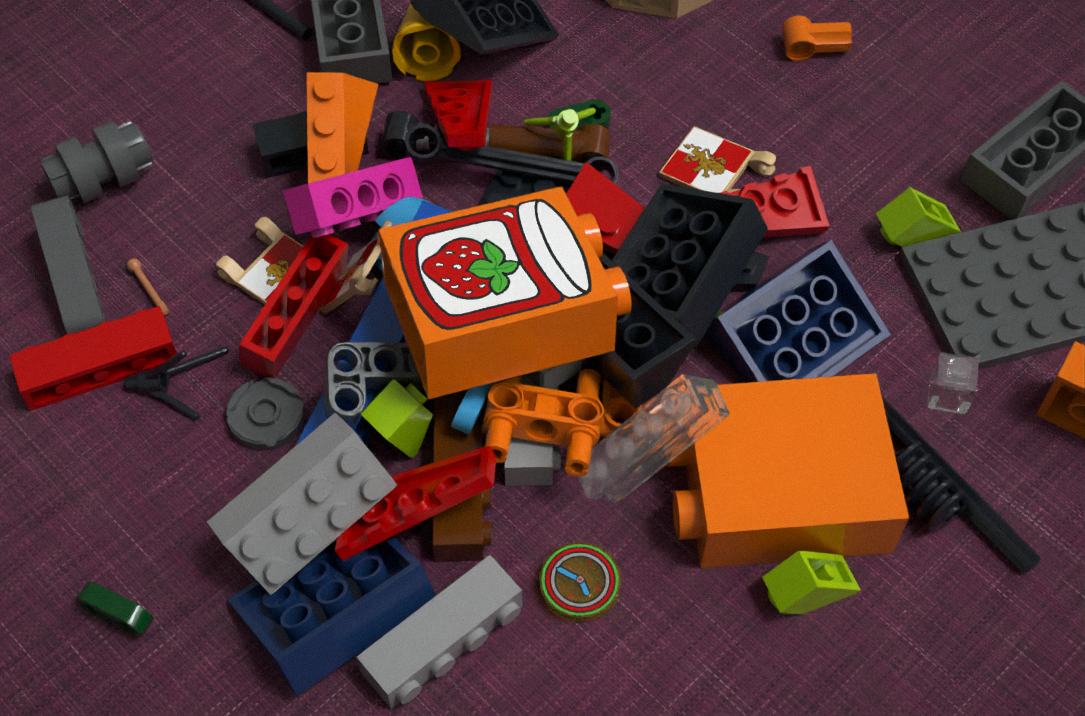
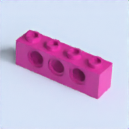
(350, 196)

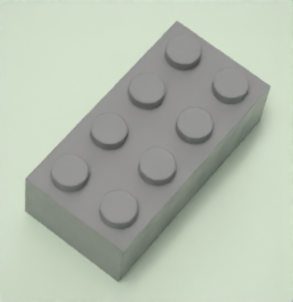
(302, 503)

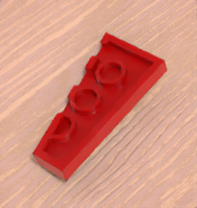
(461, 110)
(788, 204)
(610, 205)
(419, 496)

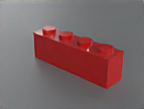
(293, 305)
(92, 358)

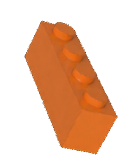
(337, 122)

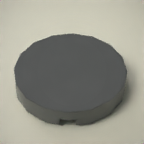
(265, 414)

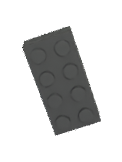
(352, 38)
(1031, 153)

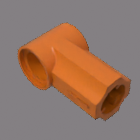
(805, 38)

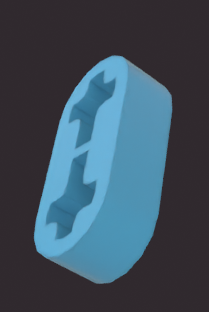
(471, 408)

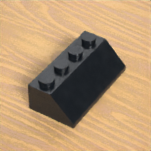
(647, 348)

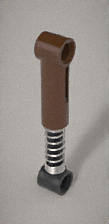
(587, 141)

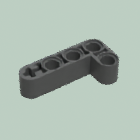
(68, 264)
(365, 374)

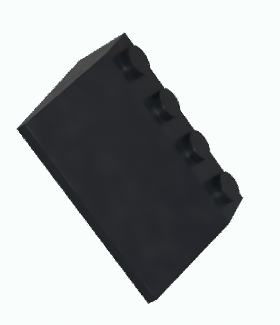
(489, 24)
(691, 251)

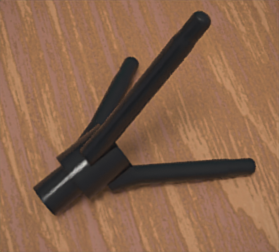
(157, 379)

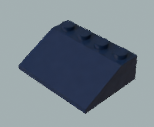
(798, 321)
(332, 609)

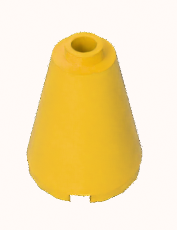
(424, 48)

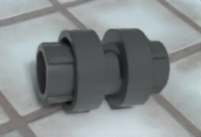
(113, 153)

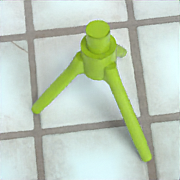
(564, 126)

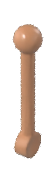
(134, 266)

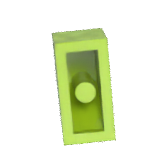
(915, 219)
(400, 416)
(809, 582)

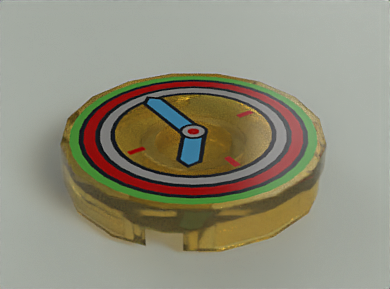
(579, 582)

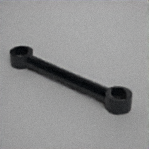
(502, 158)

